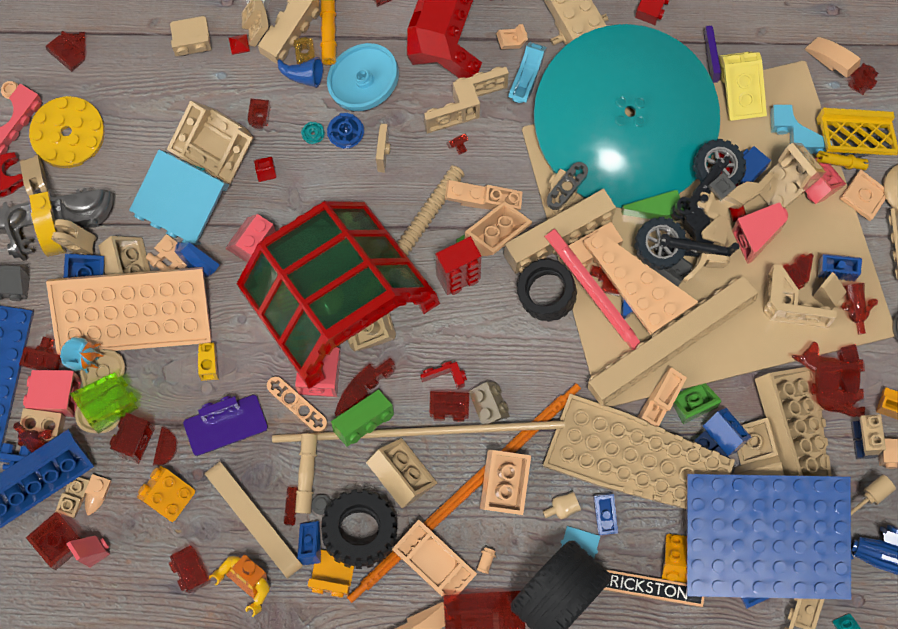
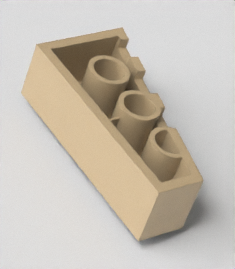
(288, 27)

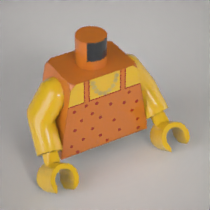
(247, 576)

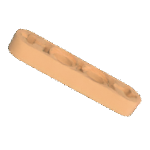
(297, 404)

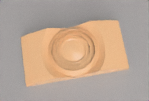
(433, 560)

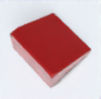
(265, 169)

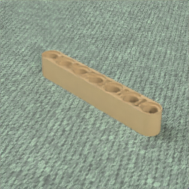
(253, 520)

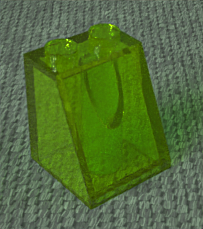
(105, 401)

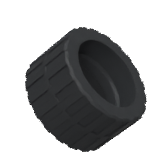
(533, 272)

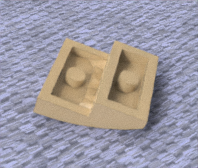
(255, 20)

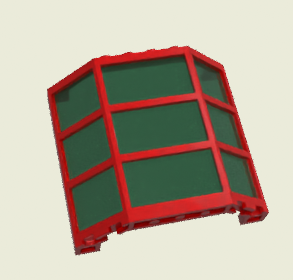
(328, 282)

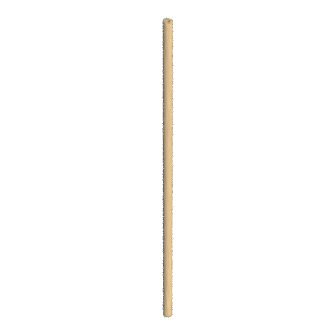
(432, 431)

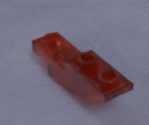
(362, 381)

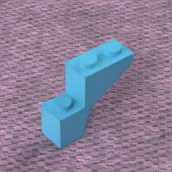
(527, 73)
(784, 122)

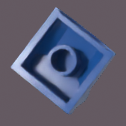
(196, 258)

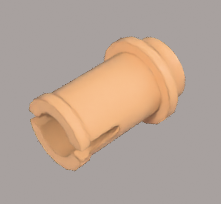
(486, 560)

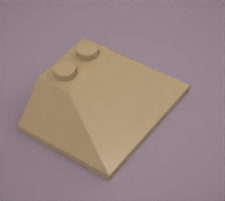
(210, 141)

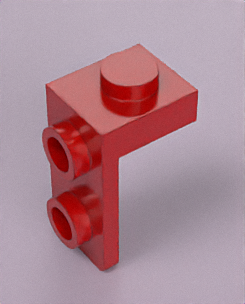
(458, 375)

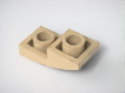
(72, 497)

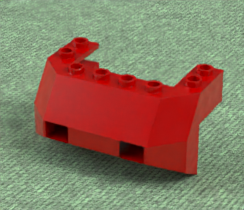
(435, 36)

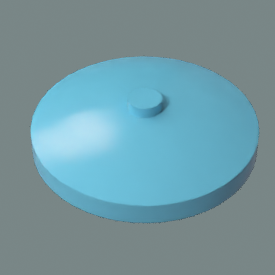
(363, 77)

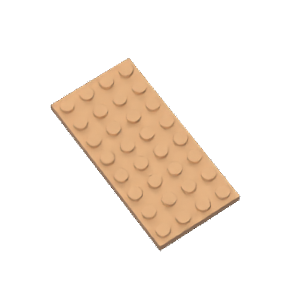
(131, 309)

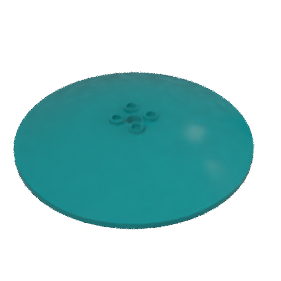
(585, 121)

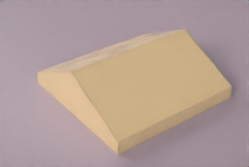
(762, 443)

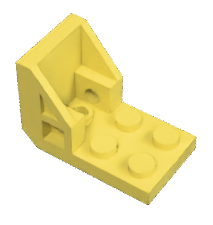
(743, 85)

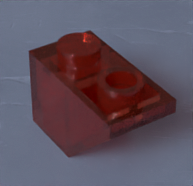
(800, 270)

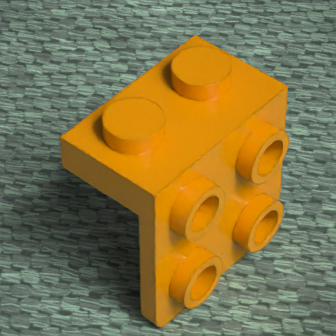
(166, 493)
(675, 558)
(331, 577)

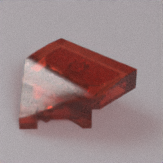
(68, 49)

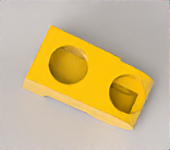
(207, 361)

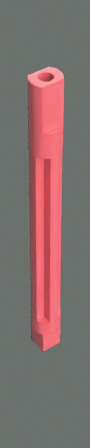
(592, 288)

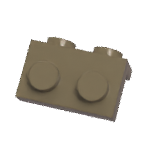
(489, 403)

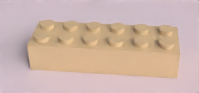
(571, 225)

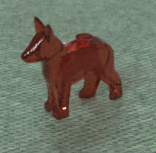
(828, 379)

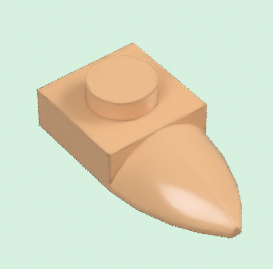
(96, 493)

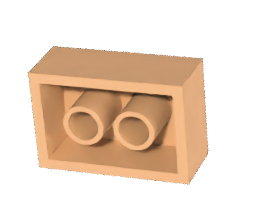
(505, 482)

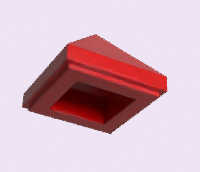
(239, 44)

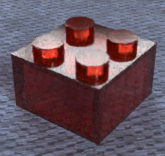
(131, 438)
(51, 540)

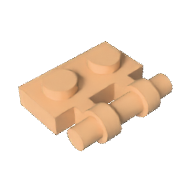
(166, 250)

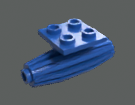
(878, 552)

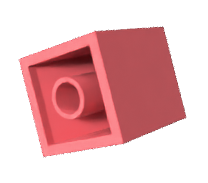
(759, 229)
(249, 235)
(329, 385)
(51, 391)

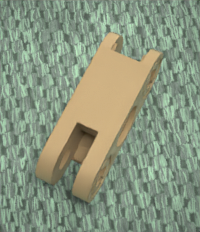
(33, 175)
(73, 237)

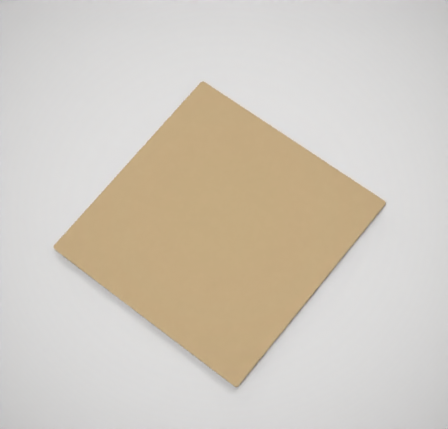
(749, 338)

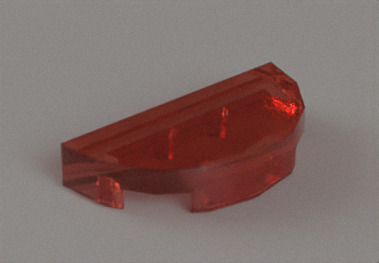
(165, 448)

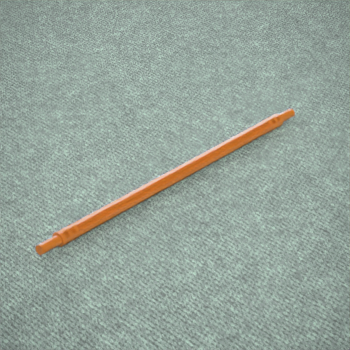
(463, 493)

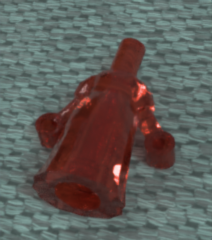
(856, 305)
(31, 438)

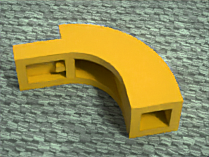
(44, 223)

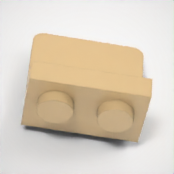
(190, 36)

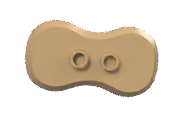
(108, 364)

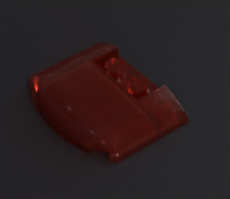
(481, 611)

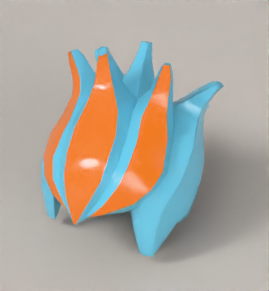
(79, 354)

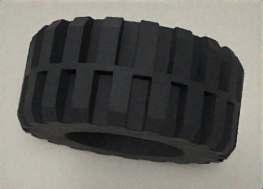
(359, 503)

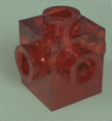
(863, 78)

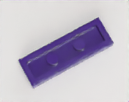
(712, 54)

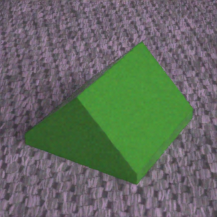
(695, 402)

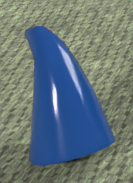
(306, 73)

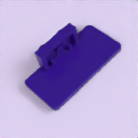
(224, 423)

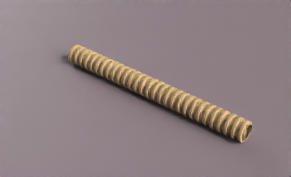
(428, 211)

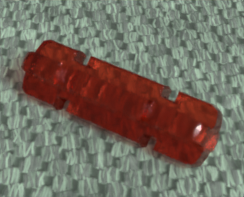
(290, 505)

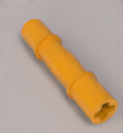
(328, 31)

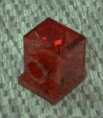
(256, 108)

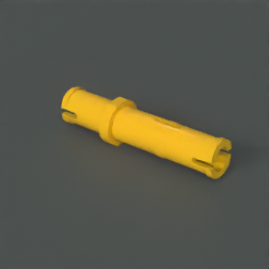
(848, 161)

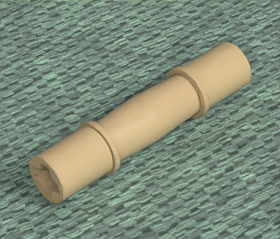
(306, 473)

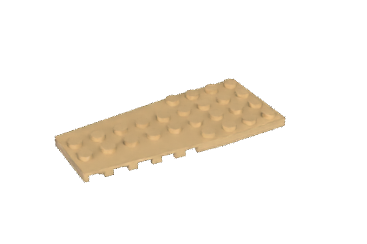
(628, 454)

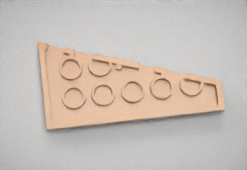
(645, 290)

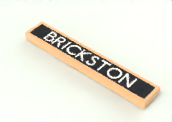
(652, 588)

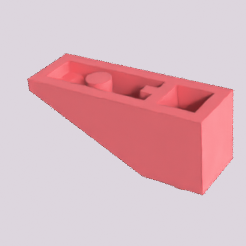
(89, 550)

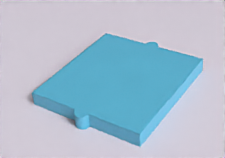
(585, 539)

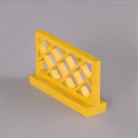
(857, 119)

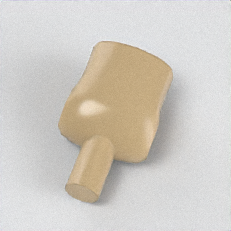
(563, 506)

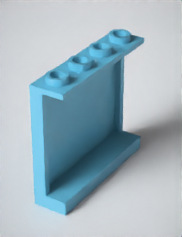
(177, 197)

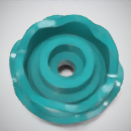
(311, 127)

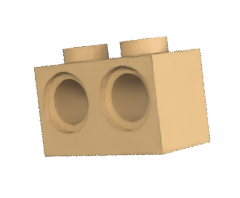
(43, 420)

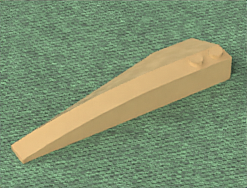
(795, 421)

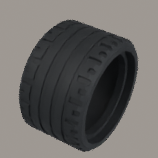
(561, 589)

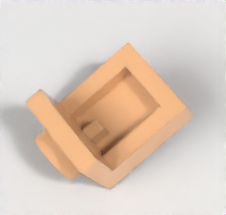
(512, 38)

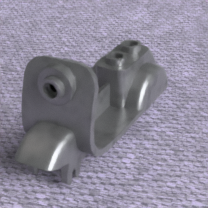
(82, 208)

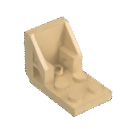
(792, 175)
(783, 306)

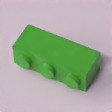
(362, 418)

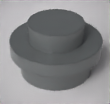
(320, 503)

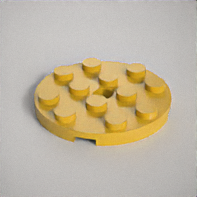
(53, 119)

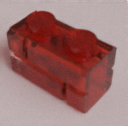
(449, 405)
(189, 569)

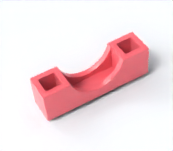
(24, 103)

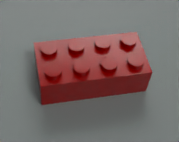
(458, 266)

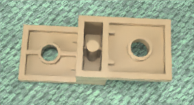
(466, 99)

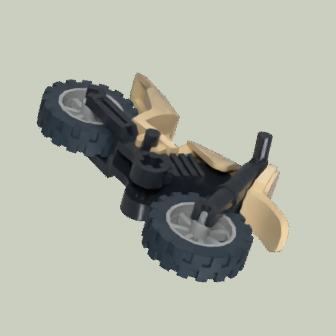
(702, 216)

